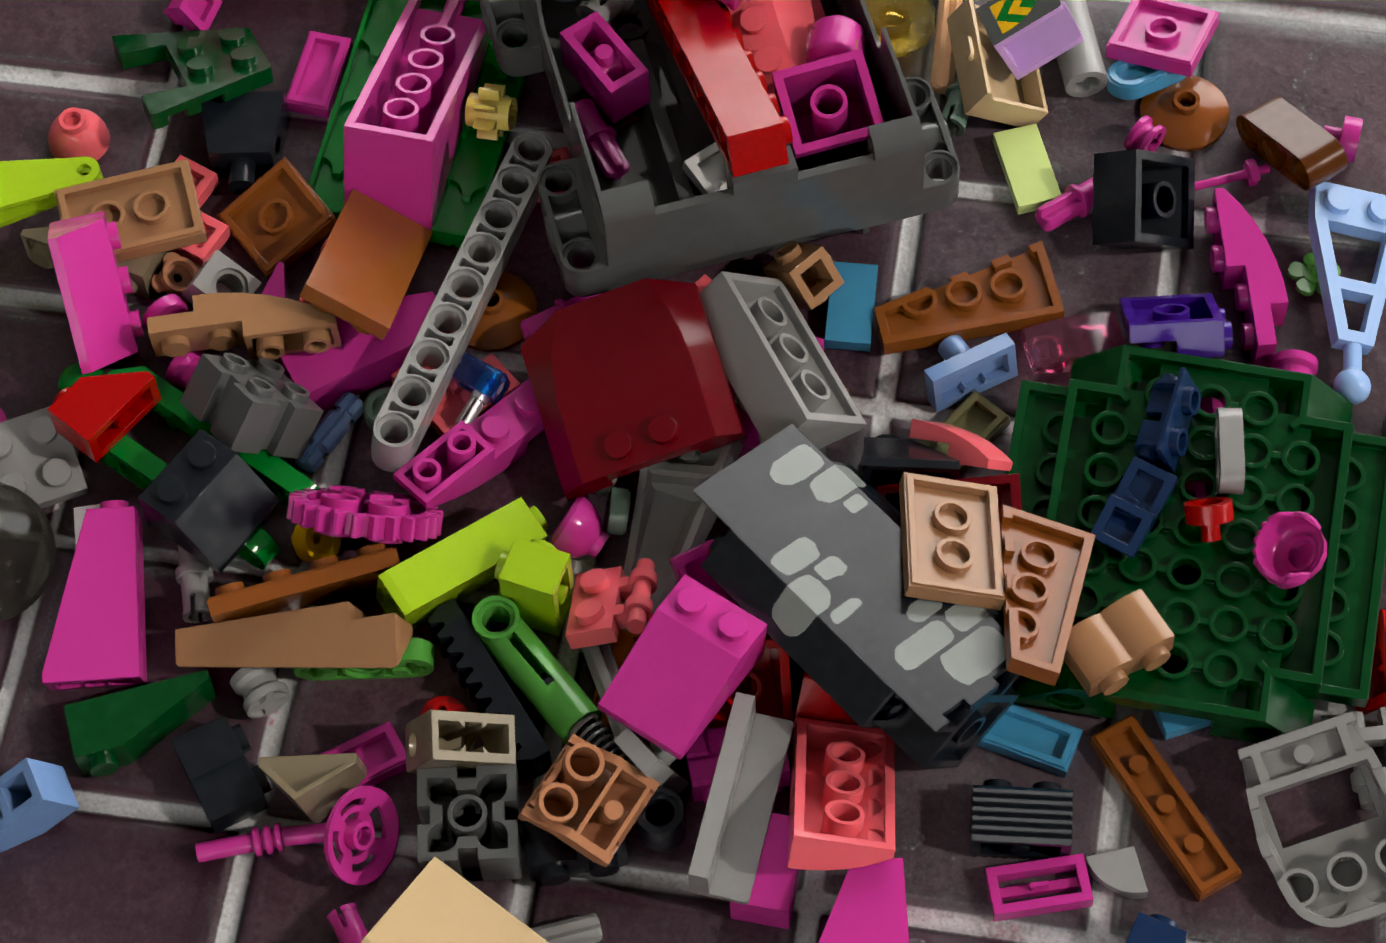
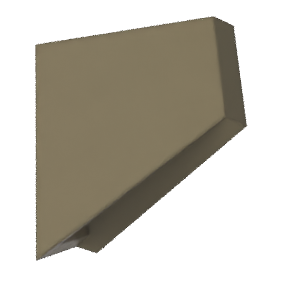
(314, 780)

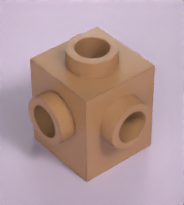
(806, 273)

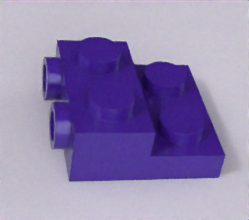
(1187, 321)

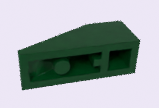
(128, 723)

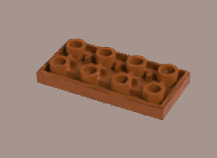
(366, 265)
(290, 592)

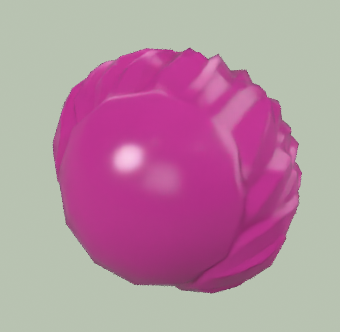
(1289, 549)

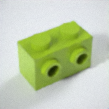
(538, 583)

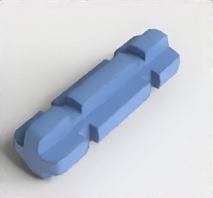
(330, 431)

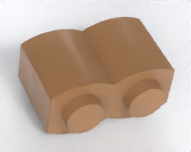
(1117, 643)

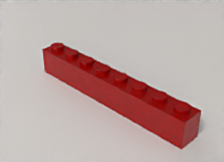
(724, 83)

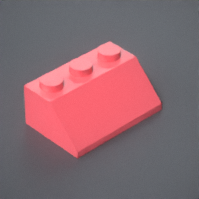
(776, 32)

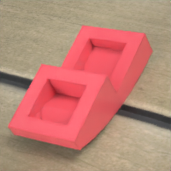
(963, 445)

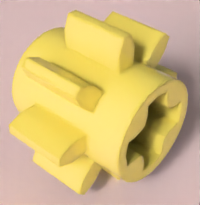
(491, 111)

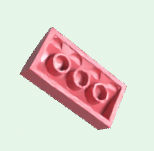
(840, 796)

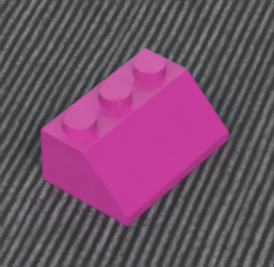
(94, 289)

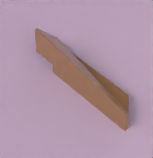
(300, 638)

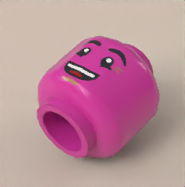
(833, 37)

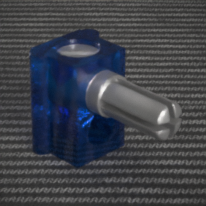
(483, 382)

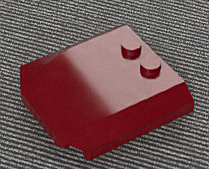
(629, 383)

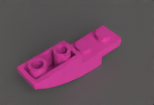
(1249, 268)
(473, 452)

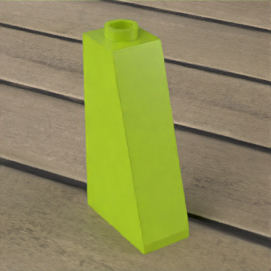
(456, 563)

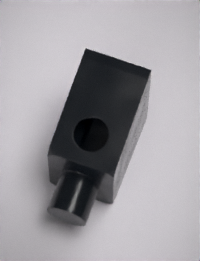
(245, 135)

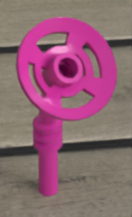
(346, 832)

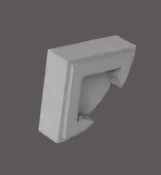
(1118, 872)

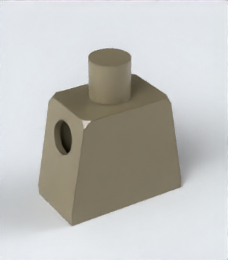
(448, 737)

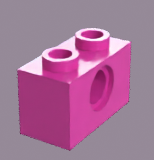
(605, 67)

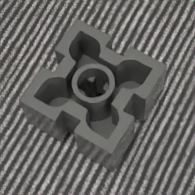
(252, 405)
(450, 802)

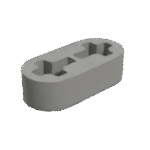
(1229, 450)

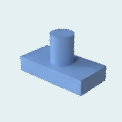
(969, 369)

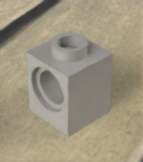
(223, 270)

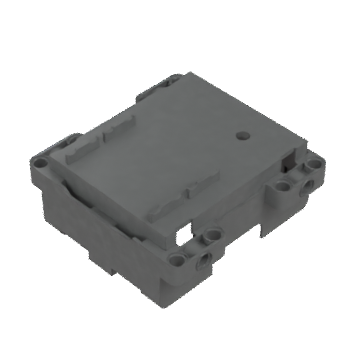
(657, 218)

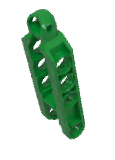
(143, 467)

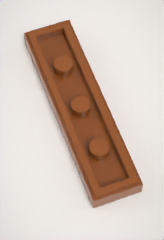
(1165, 808)

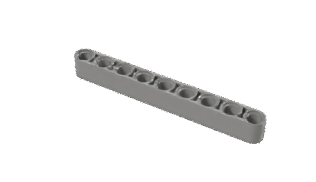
(460, 316)

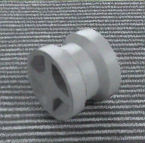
(260, 690)

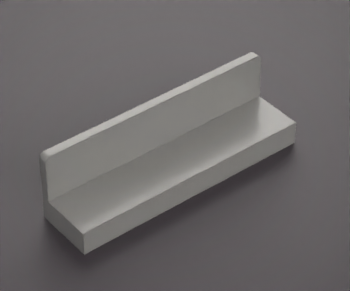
(739, 803)

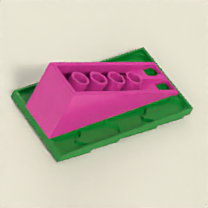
(402, 116)

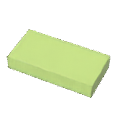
(1026, 167)

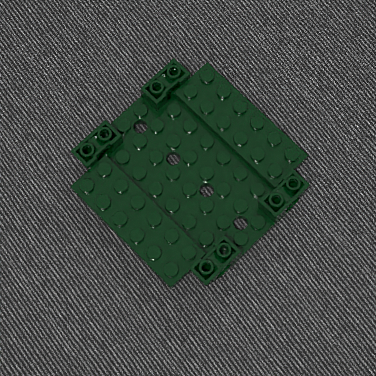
(1244, 641)

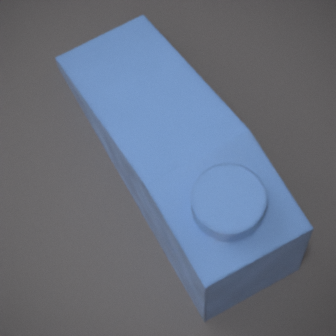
(33, 801)

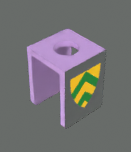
(1029, 31)

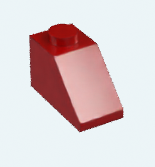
(103, 409)

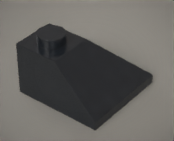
(889, 456)

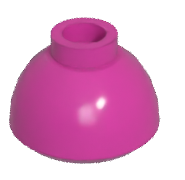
(580, 530)

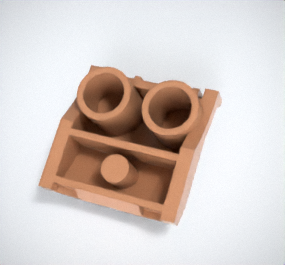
(589, 799)

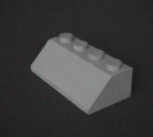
(777, 360)

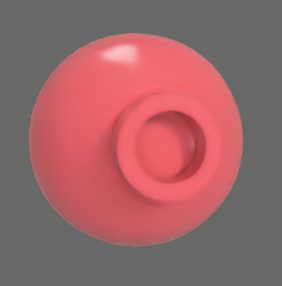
(78, 134)

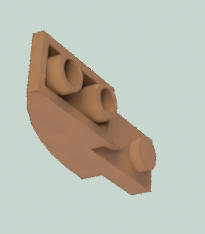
(263, 322)

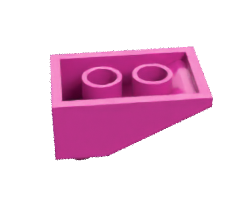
(684, 666)

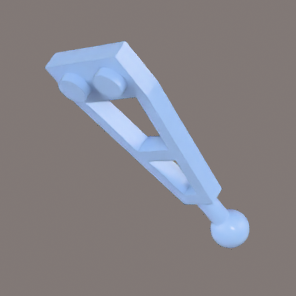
(1361, 216)

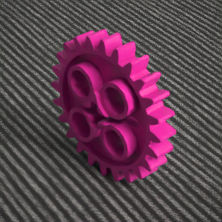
(357, 513)

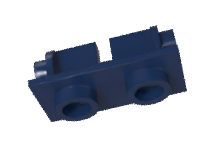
(1175, 403)

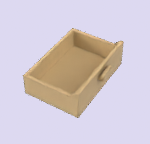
(984, 78)

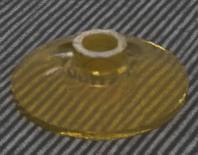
(913, 22)

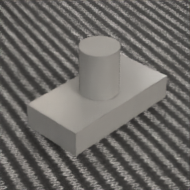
(651, 760)

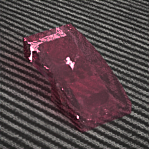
(1057, 342)

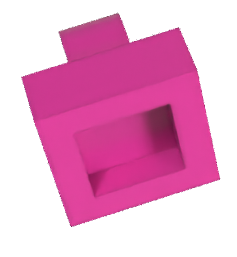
(193, 14)

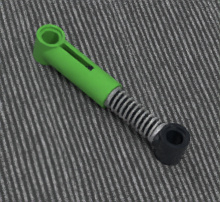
(566, 705)

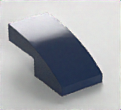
(1134, 507)

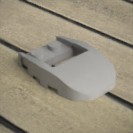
(1339, 874)

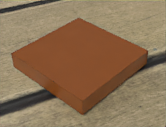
(278, 218)

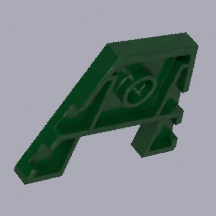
(205, 63)

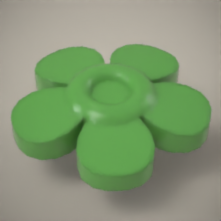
(1306, 275)

